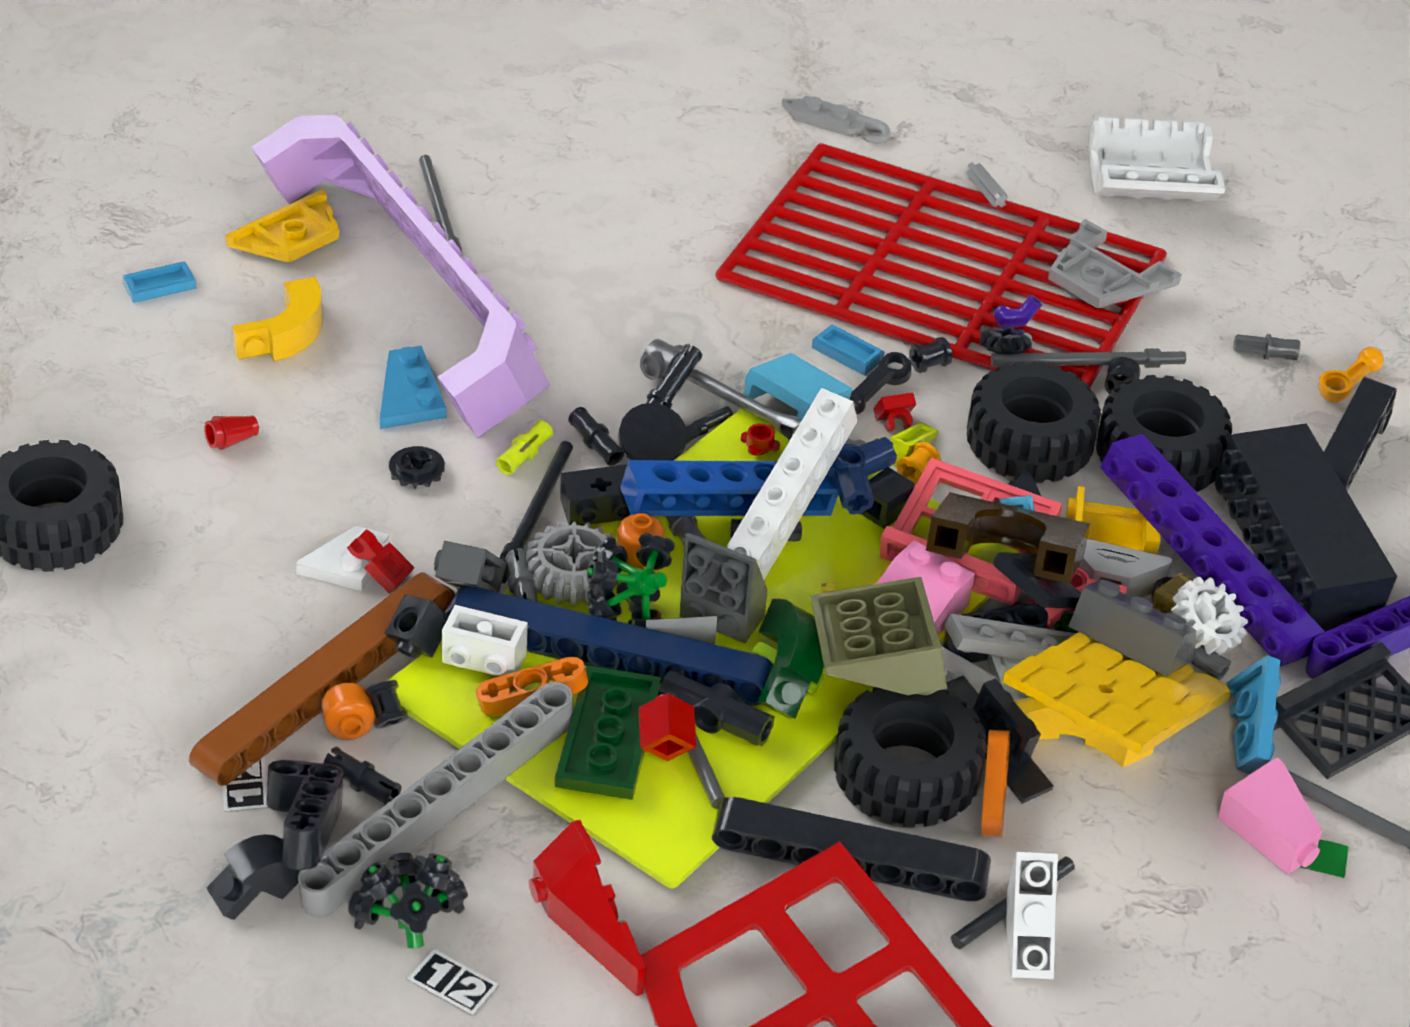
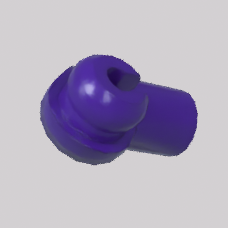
(1017, 317)

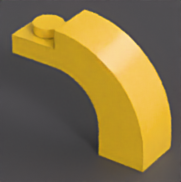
(288, 331)

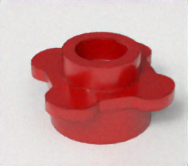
(760, 439)

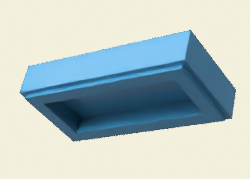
(159, 282)
(848, 349)

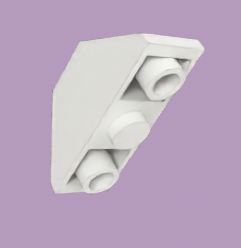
(1032, 914)

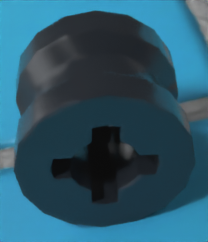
(1120, 366)

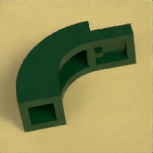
(797, 658)

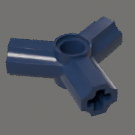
(851, 470)

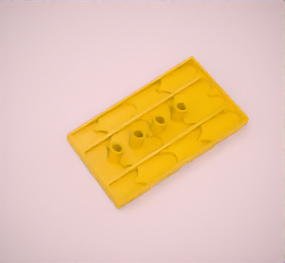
(1115, 692)

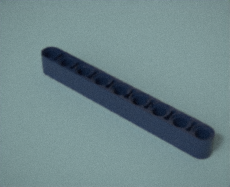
(622, 646)

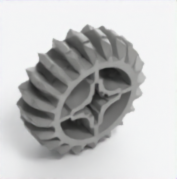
(553, 557)

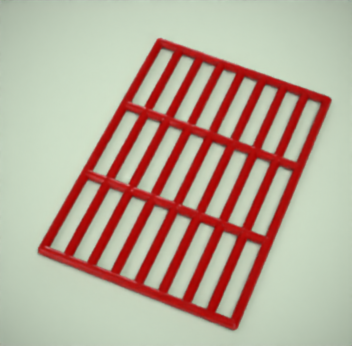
(900, 229)

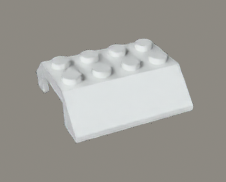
(1153, 161)

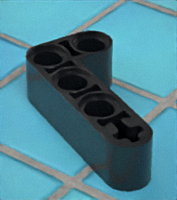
(1362, 421)
(313, 804)

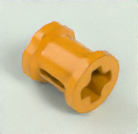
(914, 464)

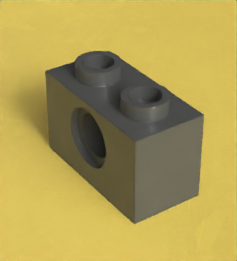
(469, 566)

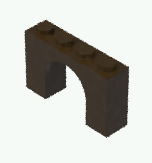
(970, 521)

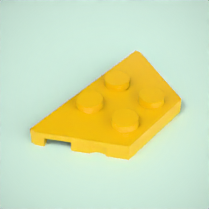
(289, 231)

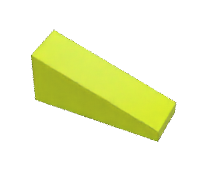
(907, 439)

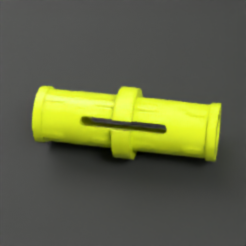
(513, 458)

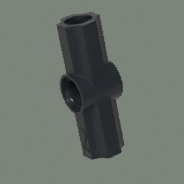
(719, 708)

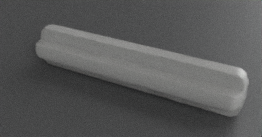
(986, 185)

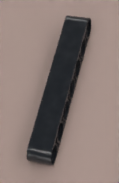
(882, 853)

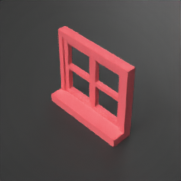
(987, 579)

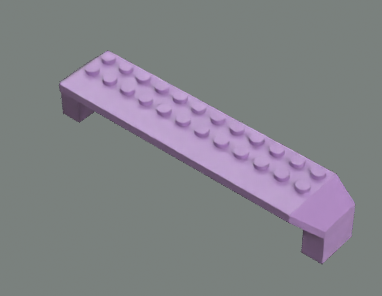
(504, 368)

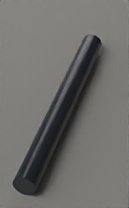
(998, 912)

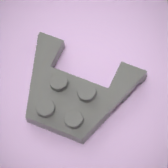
(1100, 278)

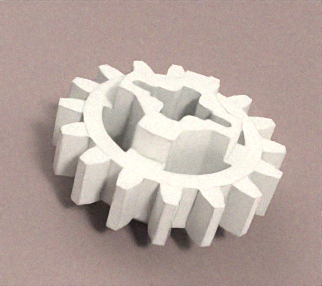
(1211, 614)

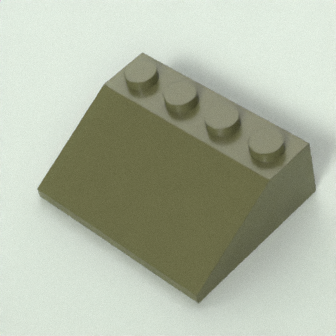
(881, 637)

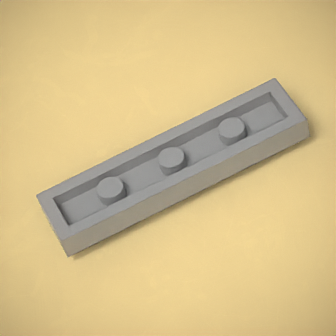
(1001, 638)

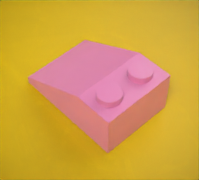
(945, 582)

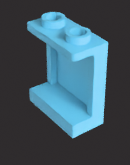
(792, 382)

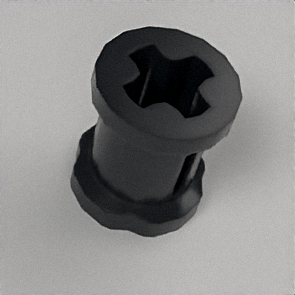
(930, 354)
(386, 704)

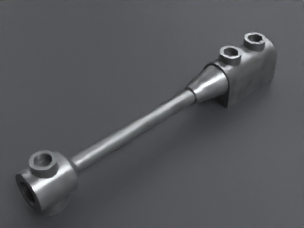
(661, 355)

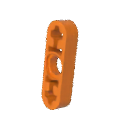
(503, 685)
(995, 783)

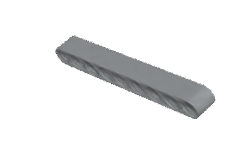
(437, 797)

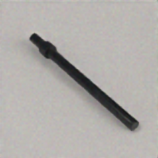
(537, 504)

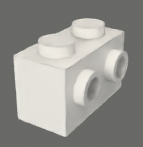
(484, 641)

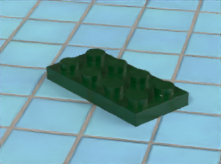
(603, 736)

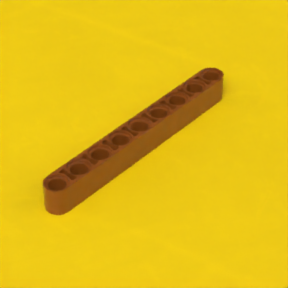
(299, 693)

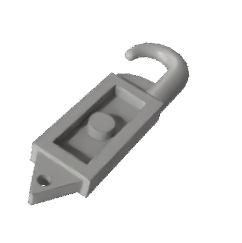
(835, 118)

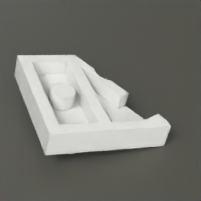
(336, 564)

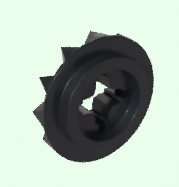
(1005, 340)
(421, 458)

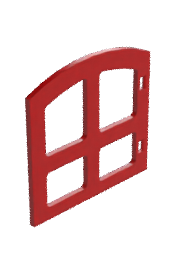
(828, 994)

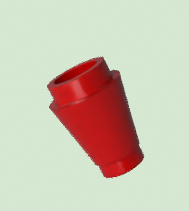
(229, 430)

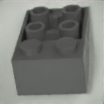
(722, 585)

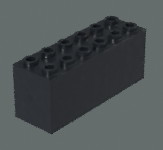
(1304, 524)

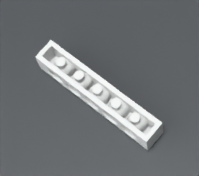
(795, 479)

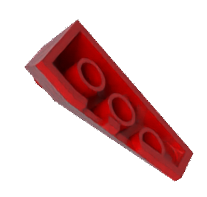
(580, 905)

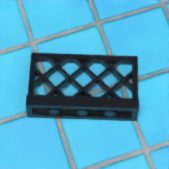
(1327, 691)

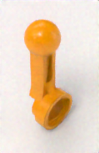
(1368, 361)

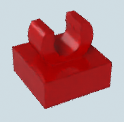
(895, 407)

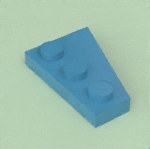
(410, 390)
(1255, 713)

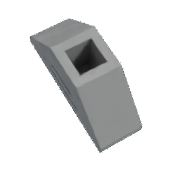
(1125, 567)

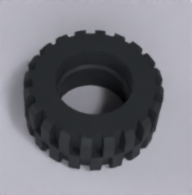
(1022, 393)
(1176, 418)
(65, 532)
(904, 788)

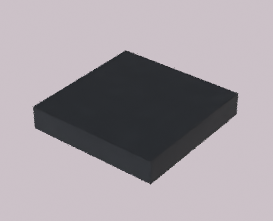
(1045, 592)

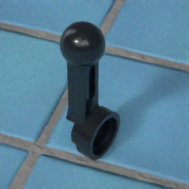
(879, 377)

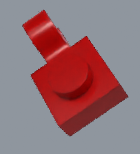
(385, 562)

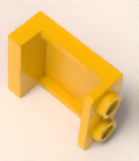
(1114, 524)

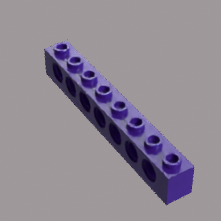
(1210, 547)

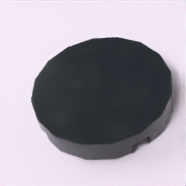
(652, 433)

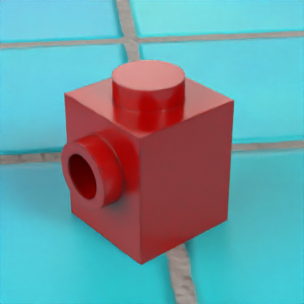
(667, 727)

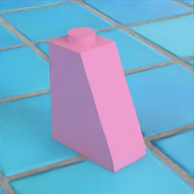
(1273, 817)

